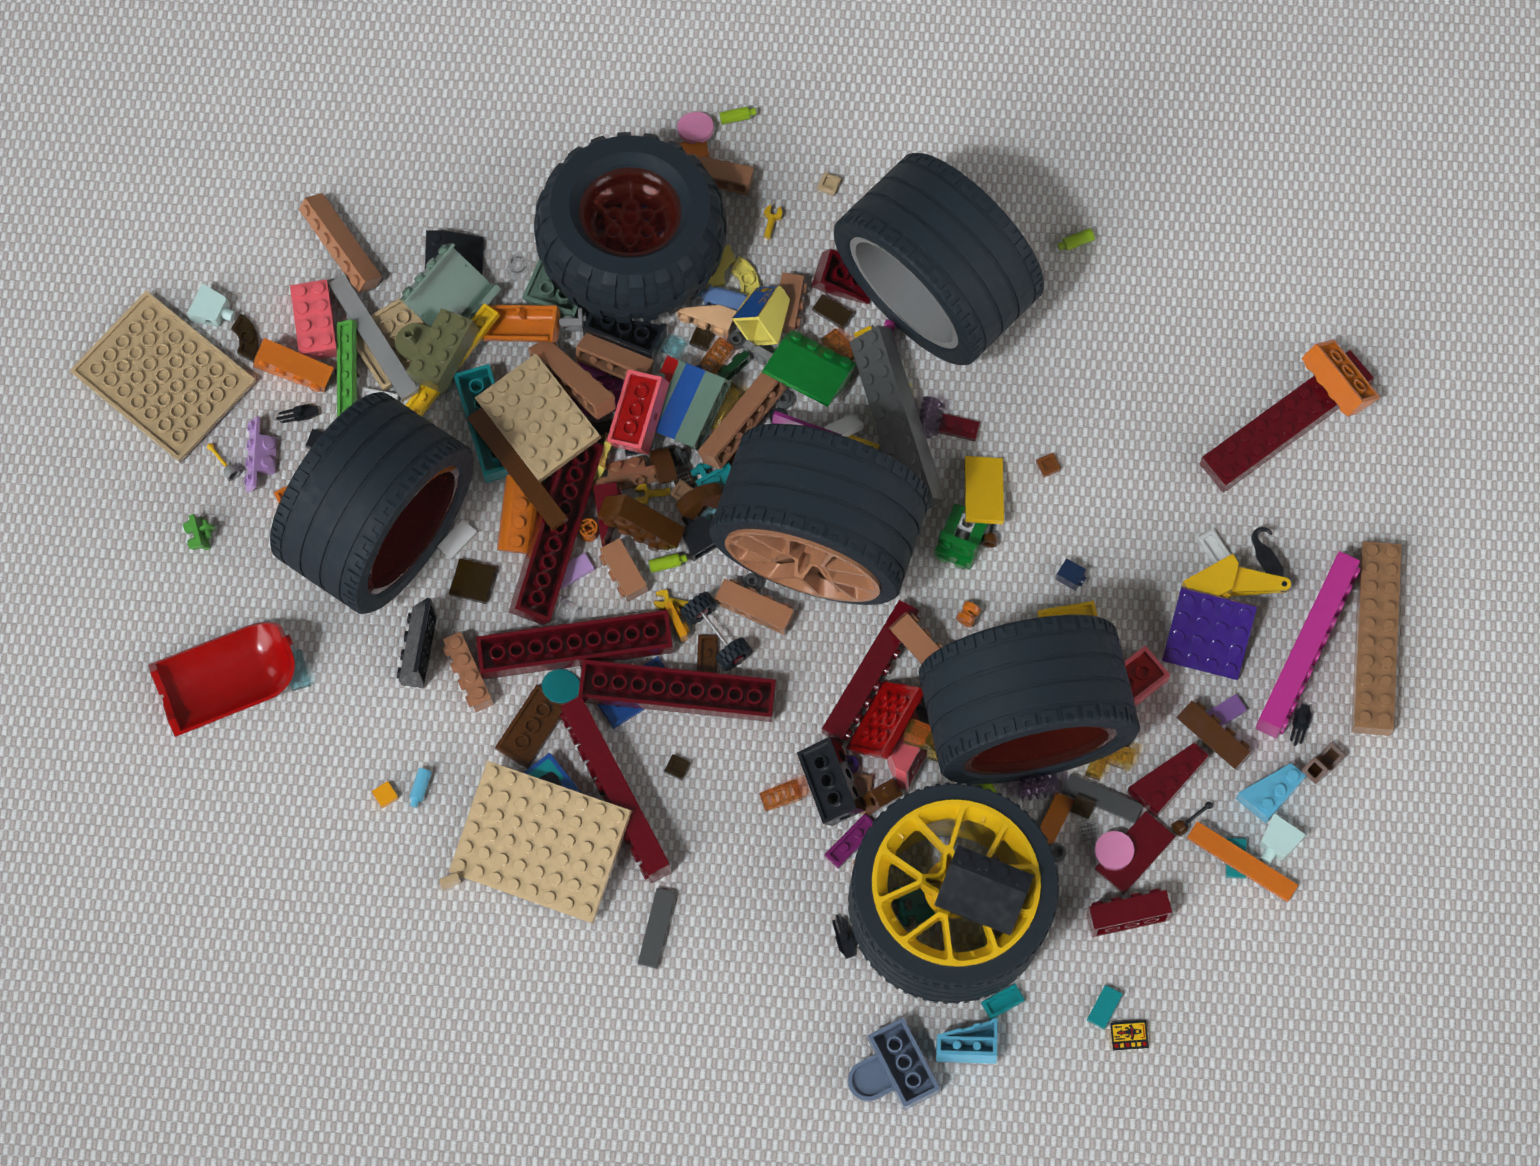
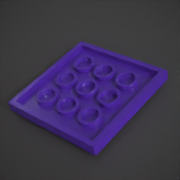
(1209, 633)

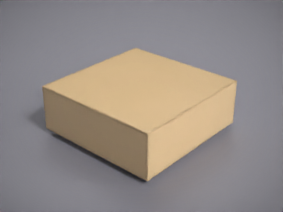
(829, 184)
(449, 881)

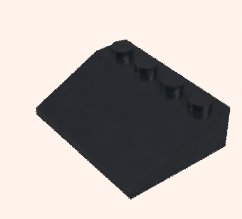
(468, 246)
(418, 644)
(984, 890)

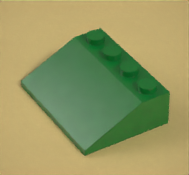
(810, 368)

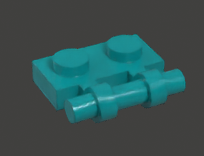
(716, 476)
(920, 907)

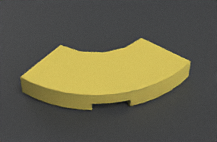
(727, 260)
(746, 275)
(601, 466)

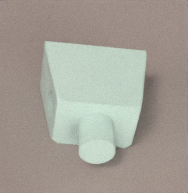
(210, 307)
(1279, 839)

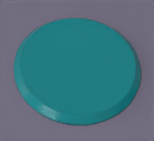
(560, 686)

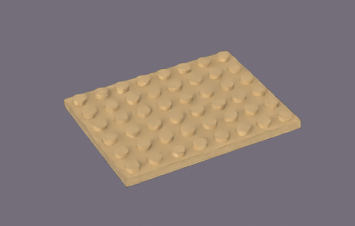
(163, 376)
(540, 841)

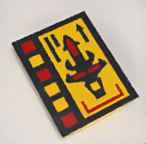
(1129, 1035)

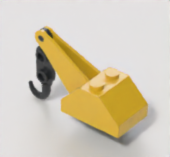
(1230, 580)

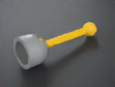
(230, 471)

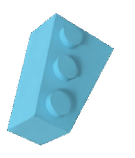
(1271, 792)
(969, 1044)

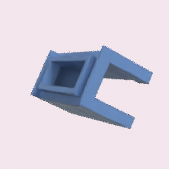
(723, 297)

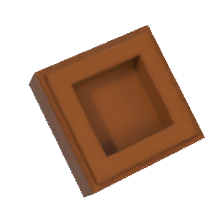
(1048, 465)

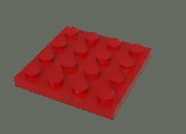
(885, 720)

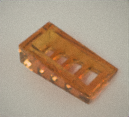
(720, 342)
(783, 802)

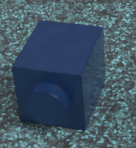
(1071, 574)

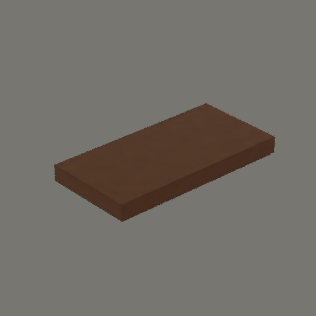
(530, 728)

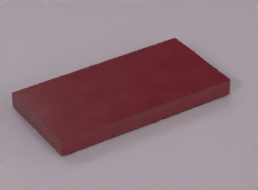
(1149, 841)

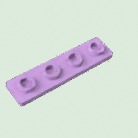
(260, 454)

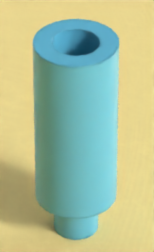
(419, 786)

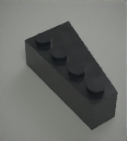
(635, 336)

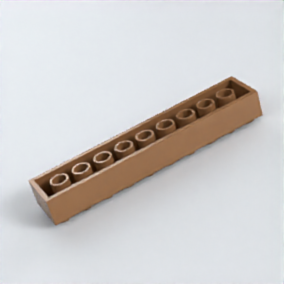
(1376, 638)

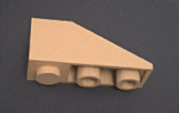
(711, 317)

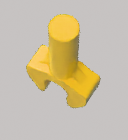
(771, 220)
(650, 493)
(664, 593)

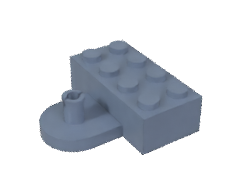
(894, 1067)

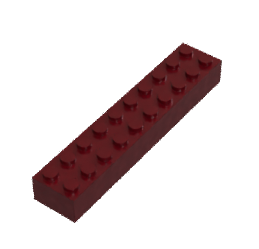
(1272, 431)
(549, 549)
(571, 643)
(677, 690)
(613, 785)

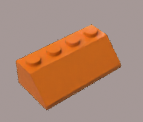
(1340, 377)

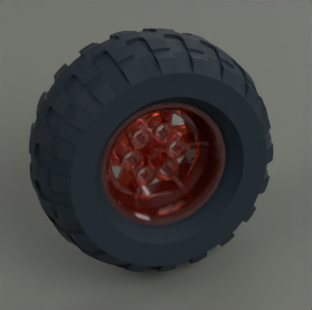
(654, 271)

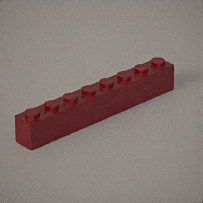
(866, 678)

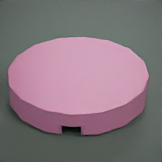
(695, 127)
(1114, 850)

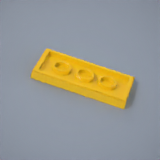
(984, 490)

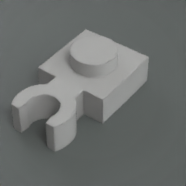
(760, 354)

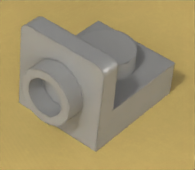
(570, 323)

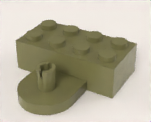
(436, 349)

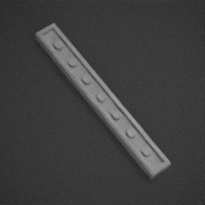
(373, 337)

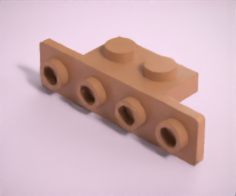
(628, 473)

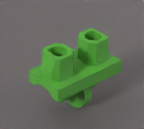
(201, 530)

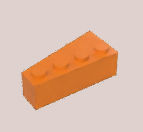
(292, 366)

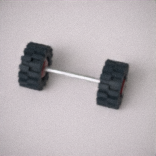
(699, 608)

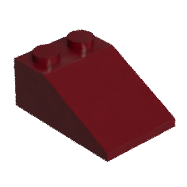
(836, 279)
(601, 492)

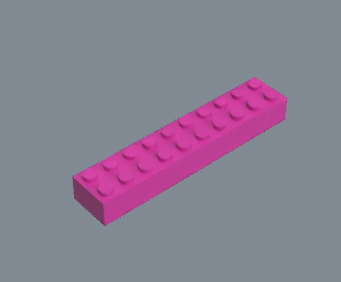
(1305, 650)

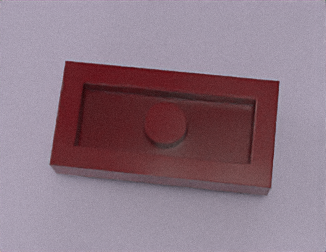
(959, 427)

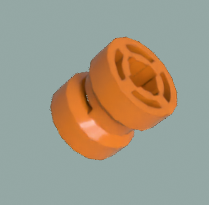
(590, 533)
(968, 614)

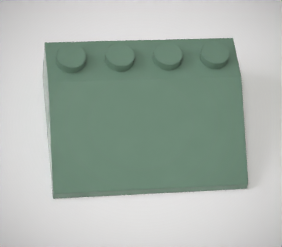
(544, 293)

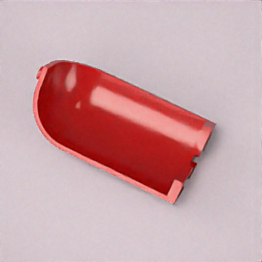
(224, 675)

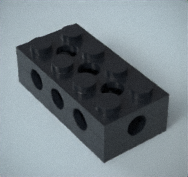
(819, 780)

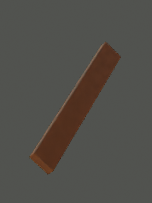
(517, 469)

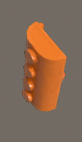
(524, 324)
(517, 519)

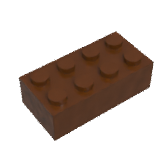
(640, 522)

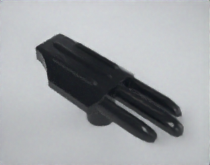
(301, 413)
(1301, 722)
(844, 939)

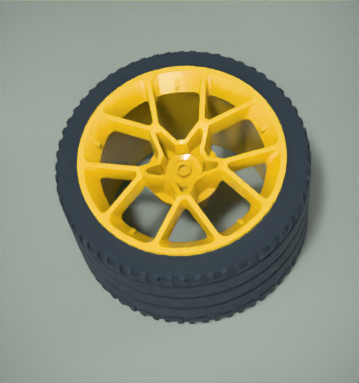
(953, 812)

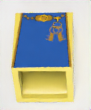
(763, 315)

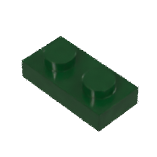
(738, 362)

